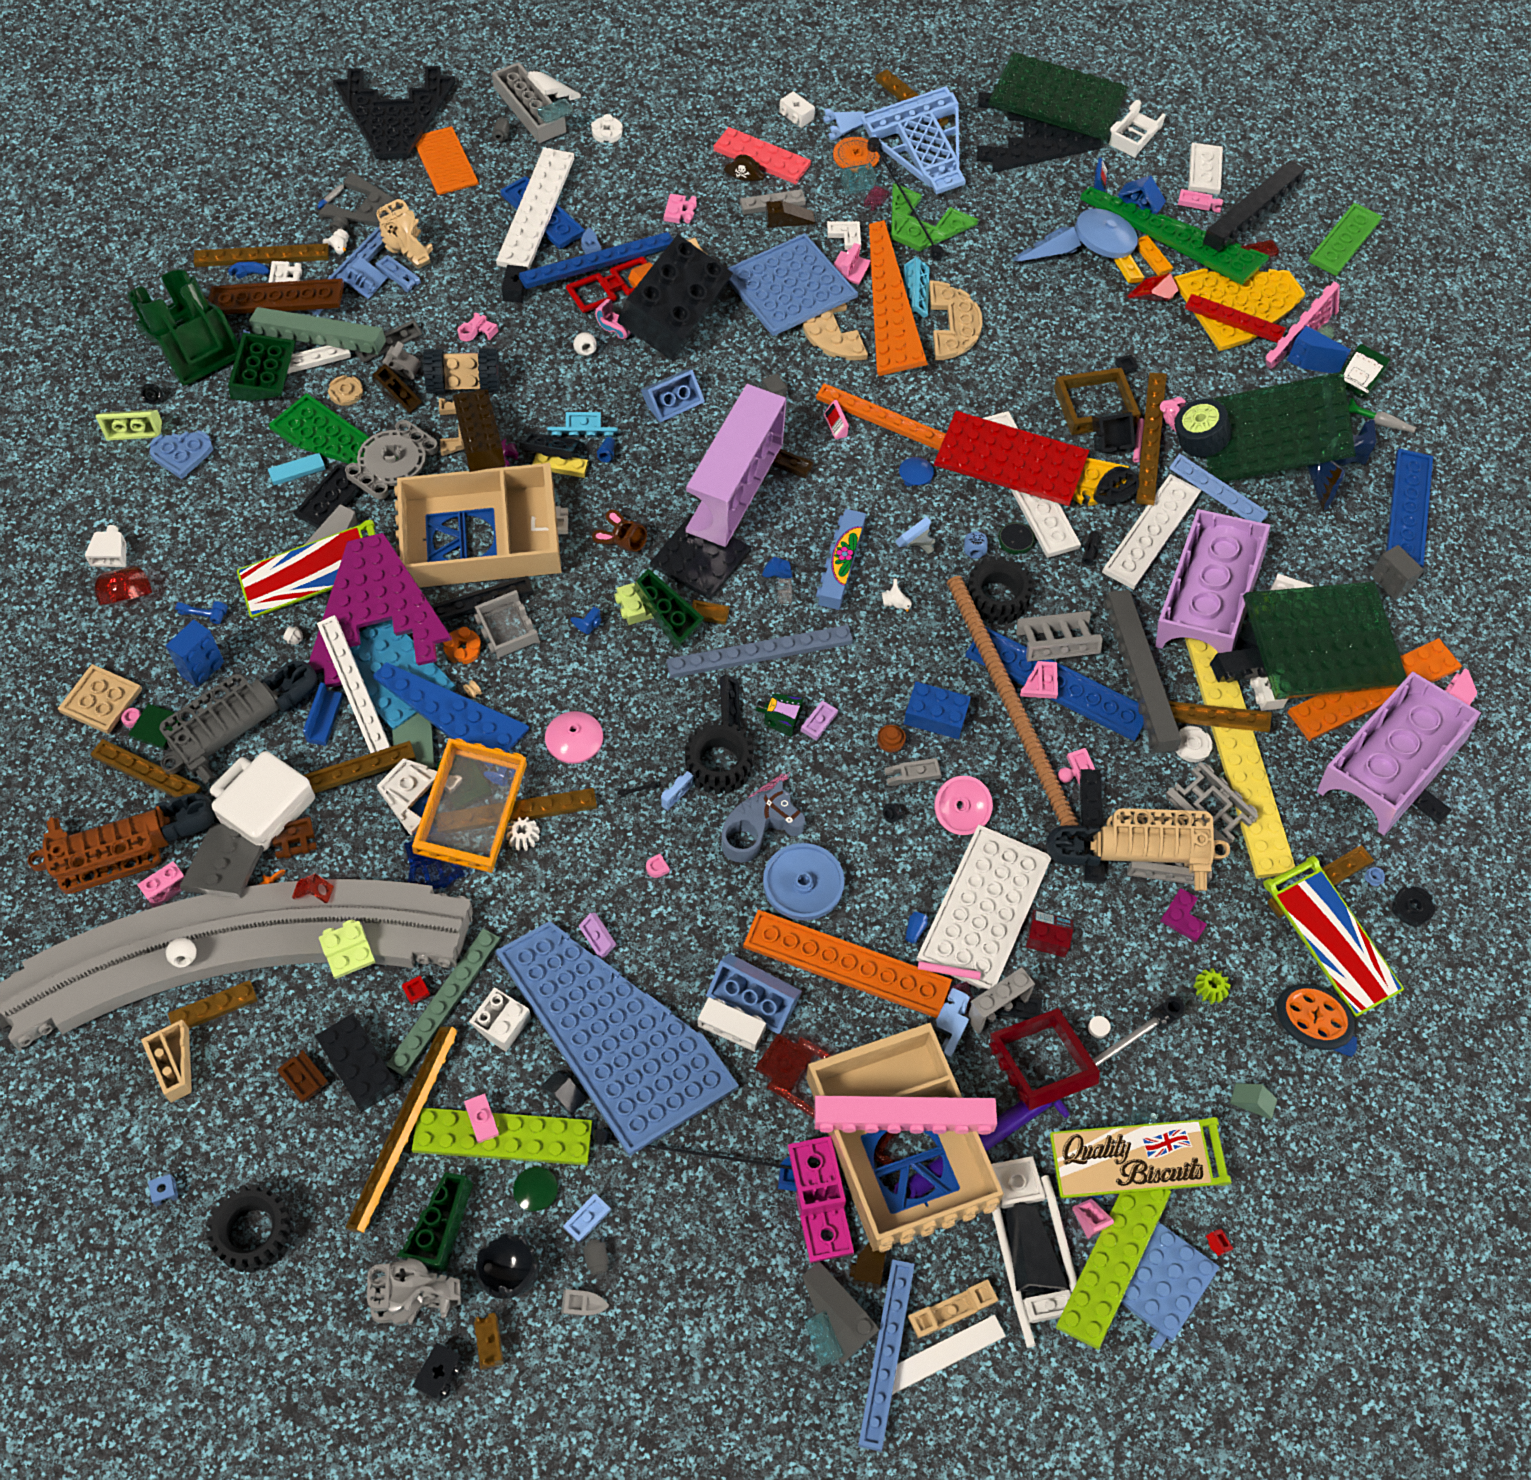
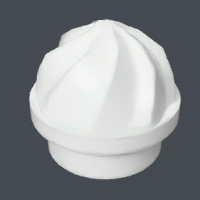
(293, 635)

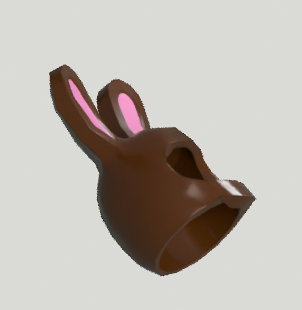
(626, 534)

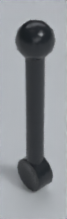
(621, 793)

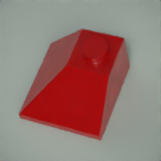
(1155, 288)

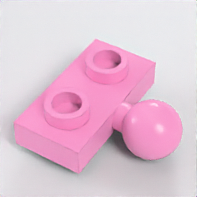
(1078, 760)

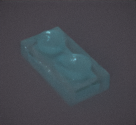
(555, 110)
(823, 1339)

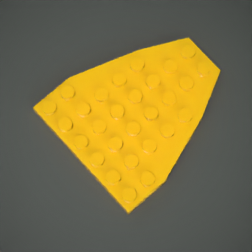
(1263, 295)

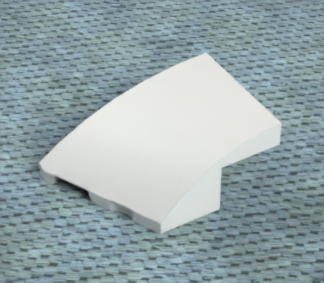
(548, 85)

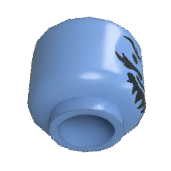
(975, 544)

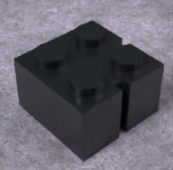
(1113, 431)

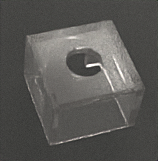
(784, 592)

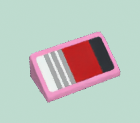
(836, 420)

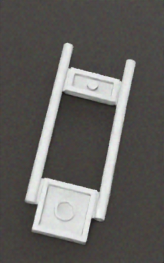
(1022, 1184)

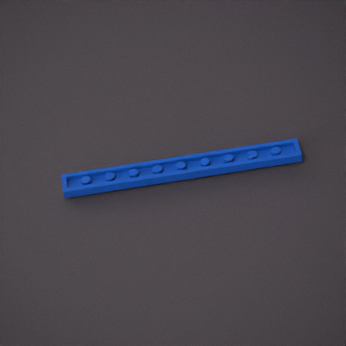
(595, 260)

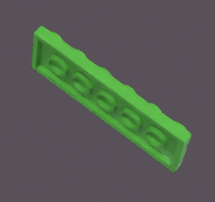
(1345, 239)

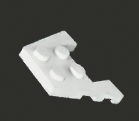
(404, 788)

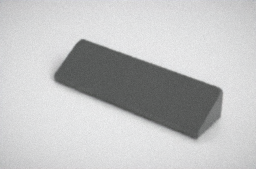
(402, 334)

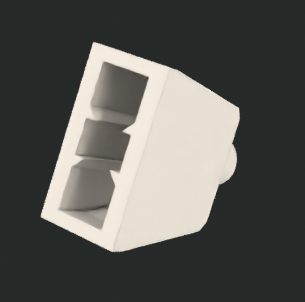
(107, 549)

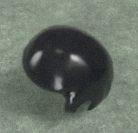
(507, 1267)

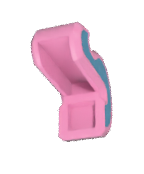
(608, 319)

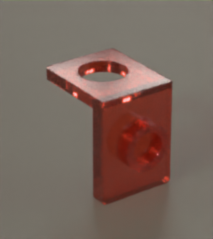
(310, 885)

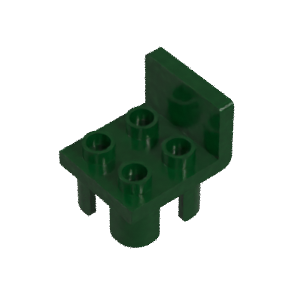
(188, 330)

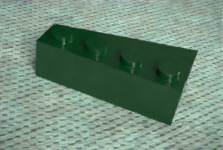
(669, 610)
(439, 1223)

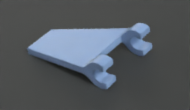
(845, 121)

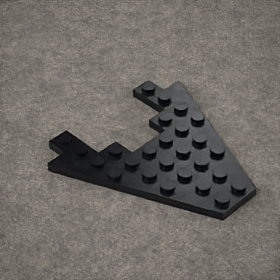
(393, 125)
(1039, 142)

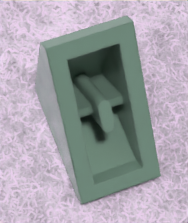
(1254, 1098)

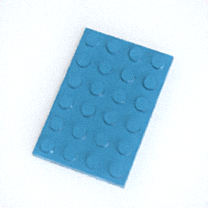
(382, 646)

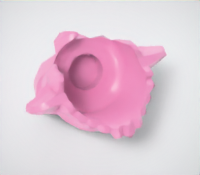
(1170, 409)

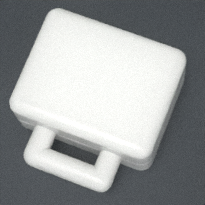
(260, 797)

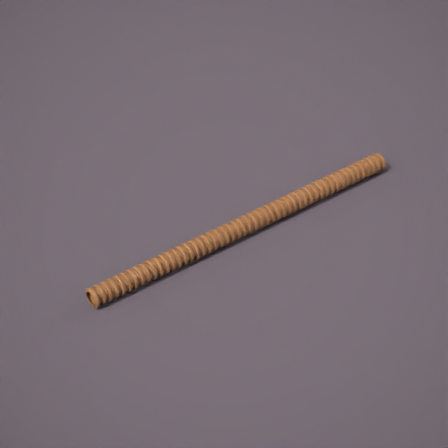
(1012, 702)

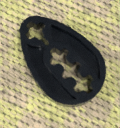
(1111, 479)

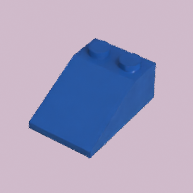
(1318, 352)

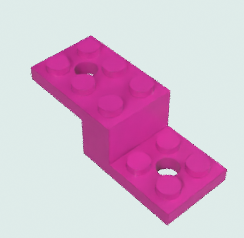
(820, 1199)

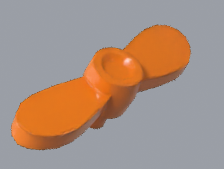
(267, 880)

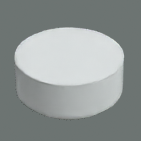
(1099, 1027)

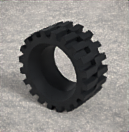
(1005, 573)
(714, 737)
(231, 1210)

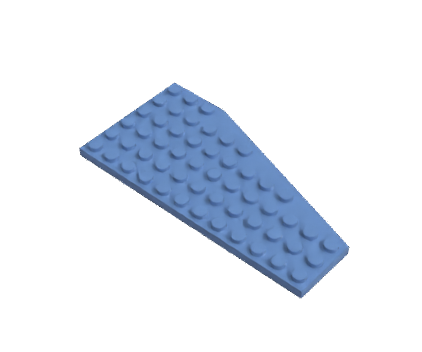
(622, 1044)

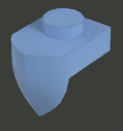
(589, 242)

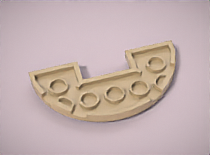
(963, 320)
(825, 334)

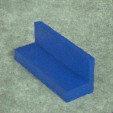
(322, 715)

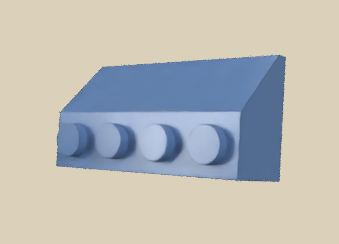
(754, 992)

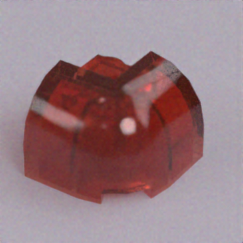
(121, 585)

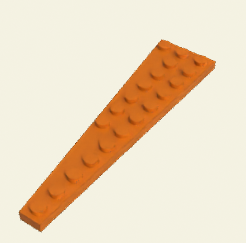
(894, 324)

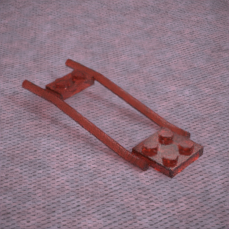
(785, 1065)

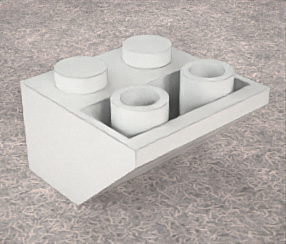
(500, 1019)

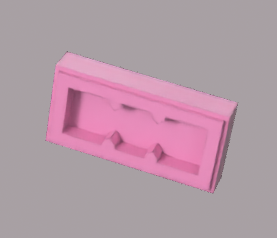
(481, 1118)

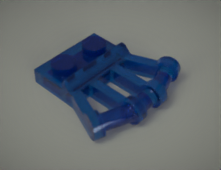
(421, 861)

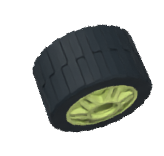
(1203, 427)

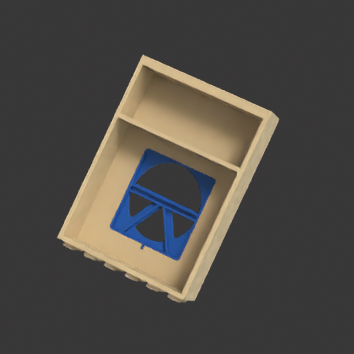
(497, 495)
(905, 1067)

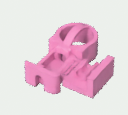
(478, 323)

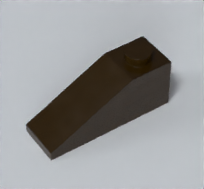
(787, 214)
(395, 388)
(868, 1268)

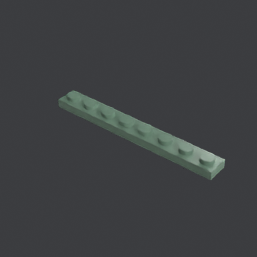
(443, 1003)

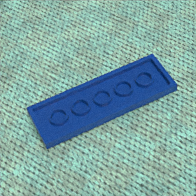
(560, 228)

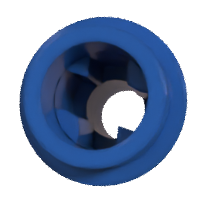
(606, 450)
(916, 925)

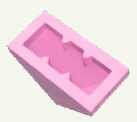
(1092, 1217)

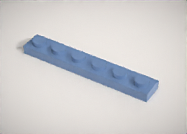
(1217, 489)

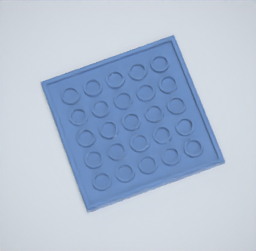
(790, 284)

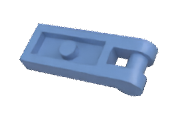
(397, 273)

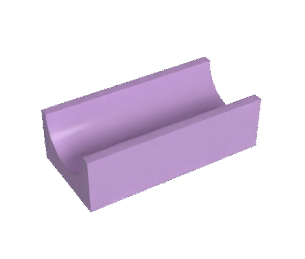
(736, 464)
(1211, 578)
(1401, 749)

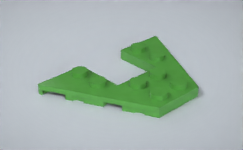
(909, 232)

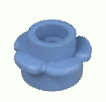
(1378, 873)

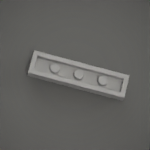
(758, 203)

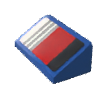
(1100, 175)

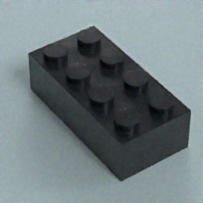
(357, 1062)

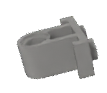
(402, 362)

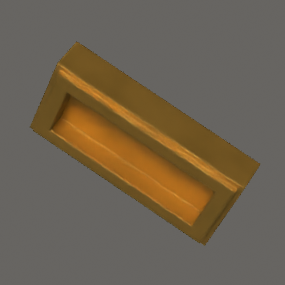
(712, 612)

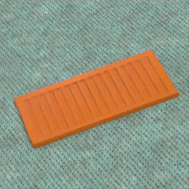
(445, 161)

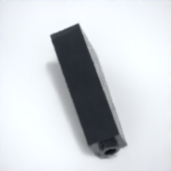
(1032, 1253)

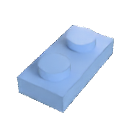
(680, 787)
(587, 1218)

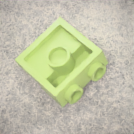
(632, 606)
(346, 948)

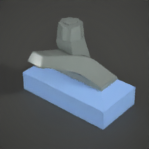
(918, 536)

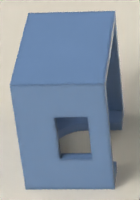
(169, 1193)

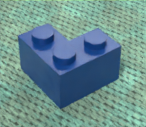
(1144, 193)

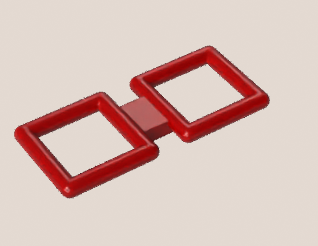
(610, 284)

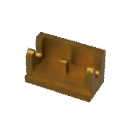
(488, 1341)

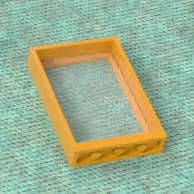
(470, 805)

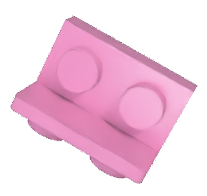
(851, 265)

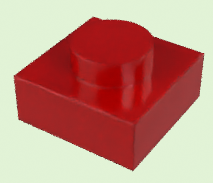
(415, 990)
(1218, 1242)

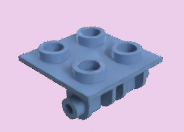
(364, 277)

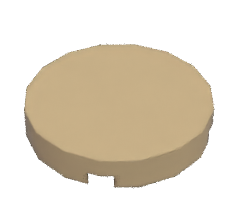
(345, 390)

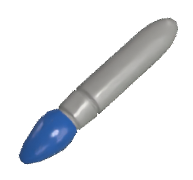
(331, 196)

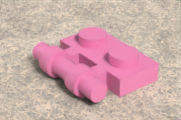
(675, 206)

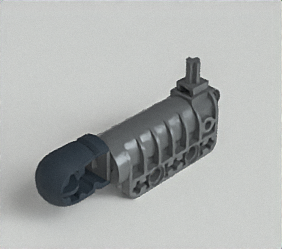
(231, 715)

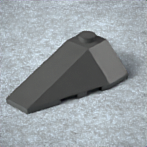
(849, 1321)

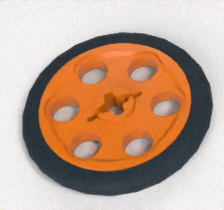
(1310, 1037)

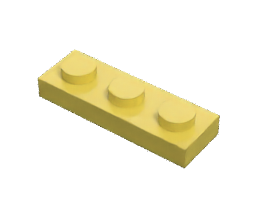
(571, 466)

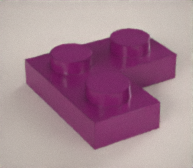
(1178, 916)

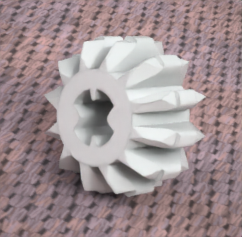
(522, 833)

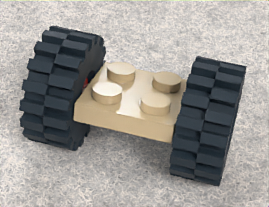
(461, 370)

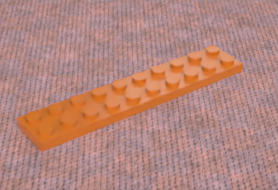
(1333, 711)
(847, 963)

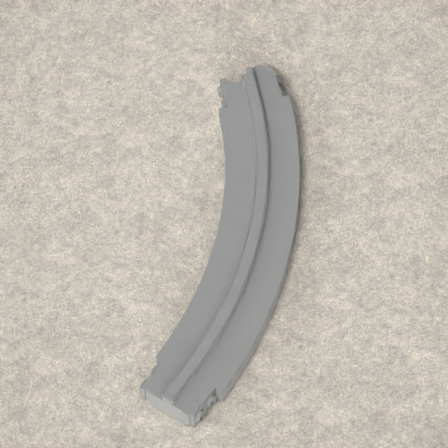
(230, 935)

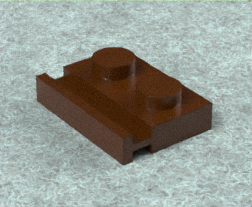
(302, 1076)

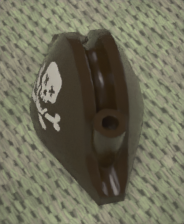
(744, 169)

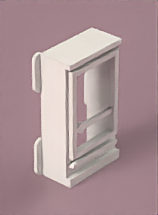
(1127, 145)

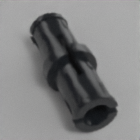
(1091, 548)

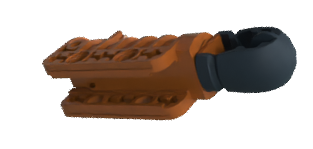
(119, 842)

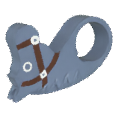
(755, 814)

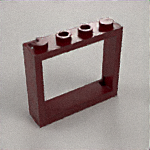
(1086, 1078)

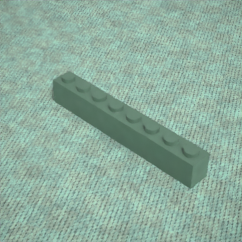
(317, 330)

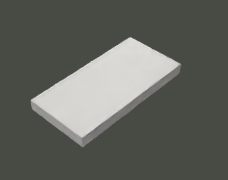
(1205, 168)

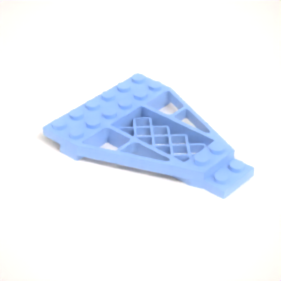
(915, 113)

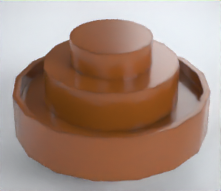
(891, 738)

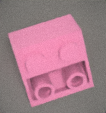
(1462, 687)

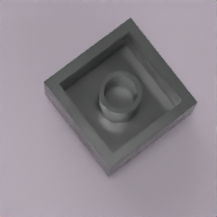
(1396, 572)

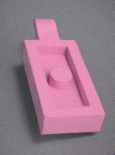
(1199, 200)

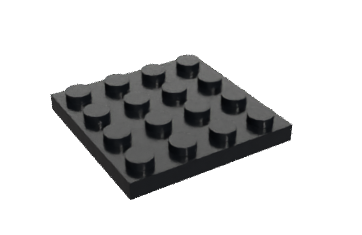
(698, 562)

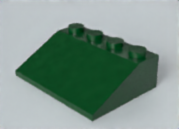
(260, 367)

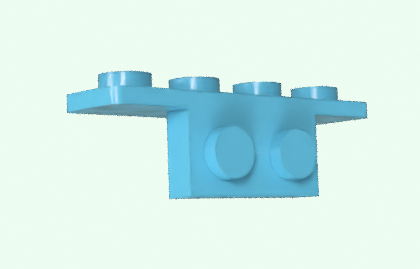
(583, 423)

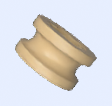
(472, 689)

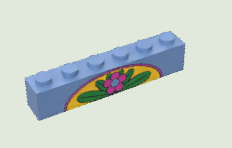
(841, 559)

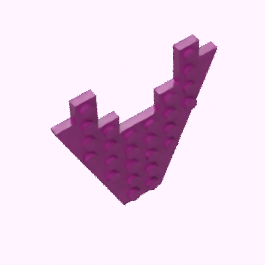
(375, 589)

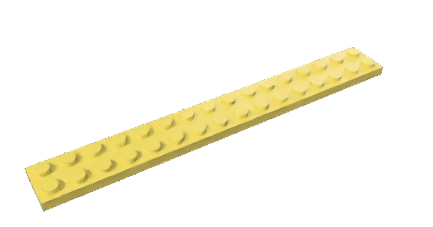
(1243, 769)

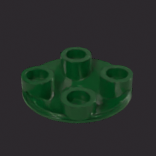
(535, 1189)

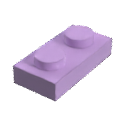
(819, 720)
(597, 935)

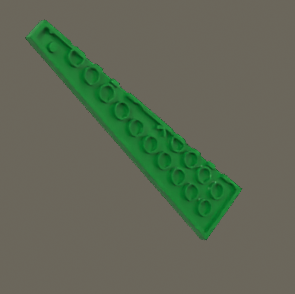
(1231, 261)

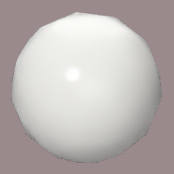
(585, 342)
(181, 952)

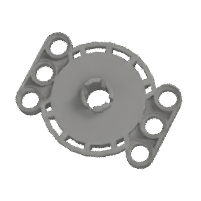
(380, 458)

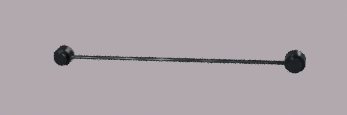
(937, 250)
(602, 1137)

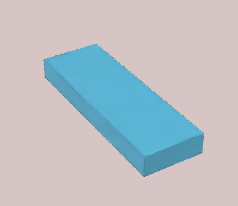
(296, 469)

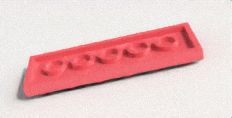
(770, 157)

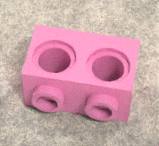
(162, 885)

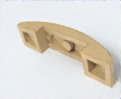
(953, 1309)

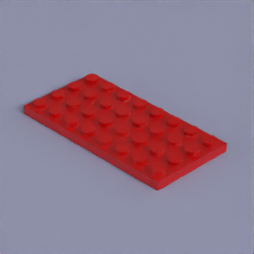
(1012, 458)

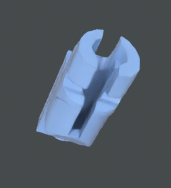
(952, 1022)

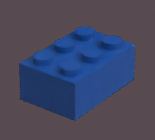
(195, 653)
(937, 710)

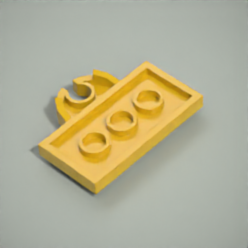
(1090, 477)

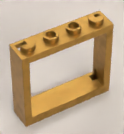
(1088, 379)

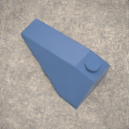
(1058, 242)

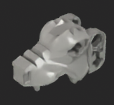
(408, 1297)

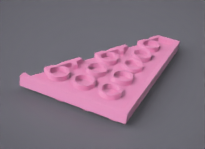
(1316, 317)

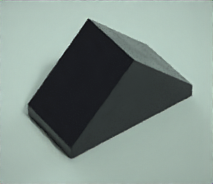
(563, 1092)

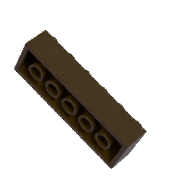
(478, 430)

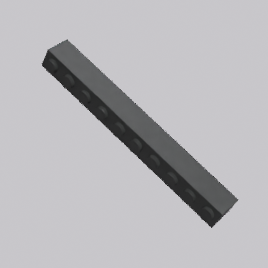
(1142, 672)

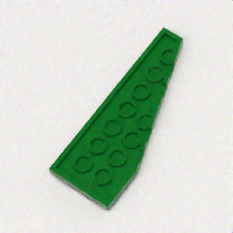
(319, 430)

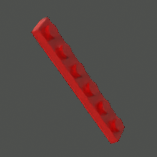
(1235, 318)

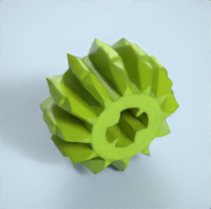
(1219, 986)

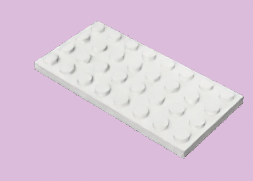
(985, 906)

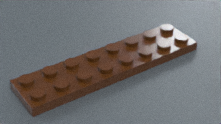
(278, 296)

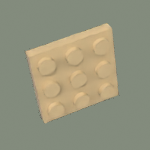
(100, 699)

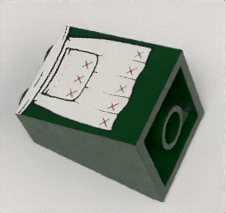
(1364, 371)

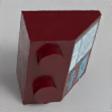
(1049, 933)

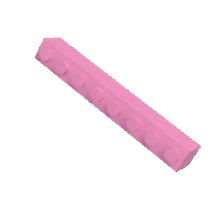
(905, 1114)

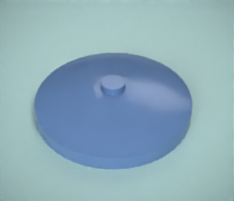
(1106, 233)
(803, 881)

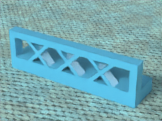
(913, 285)

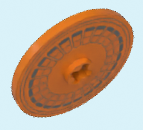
(854, 152)

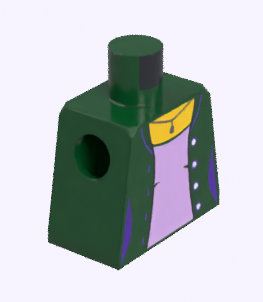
(781, 712)

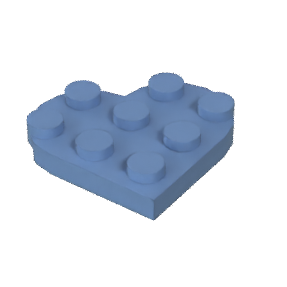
(180, 452)

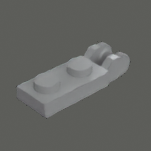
(914, 772)

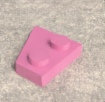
(1042, 681)

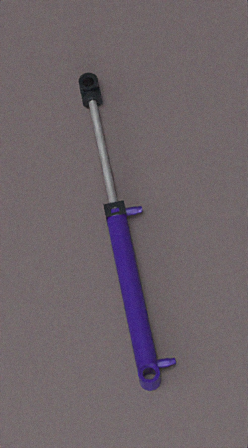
(1020, 1115)

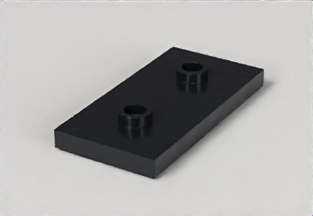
(327, 496)

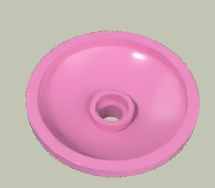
(577, 745)
(975, 805)

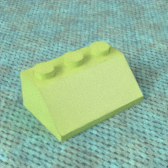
(130, 424)

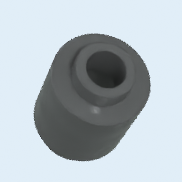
(501, 129)
(596, 1257)

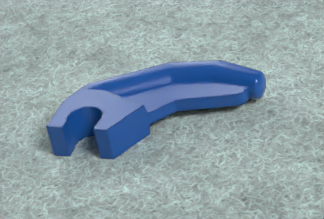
(241, 269)

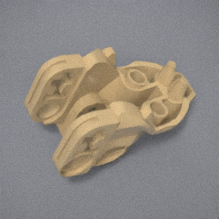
(404, 226)

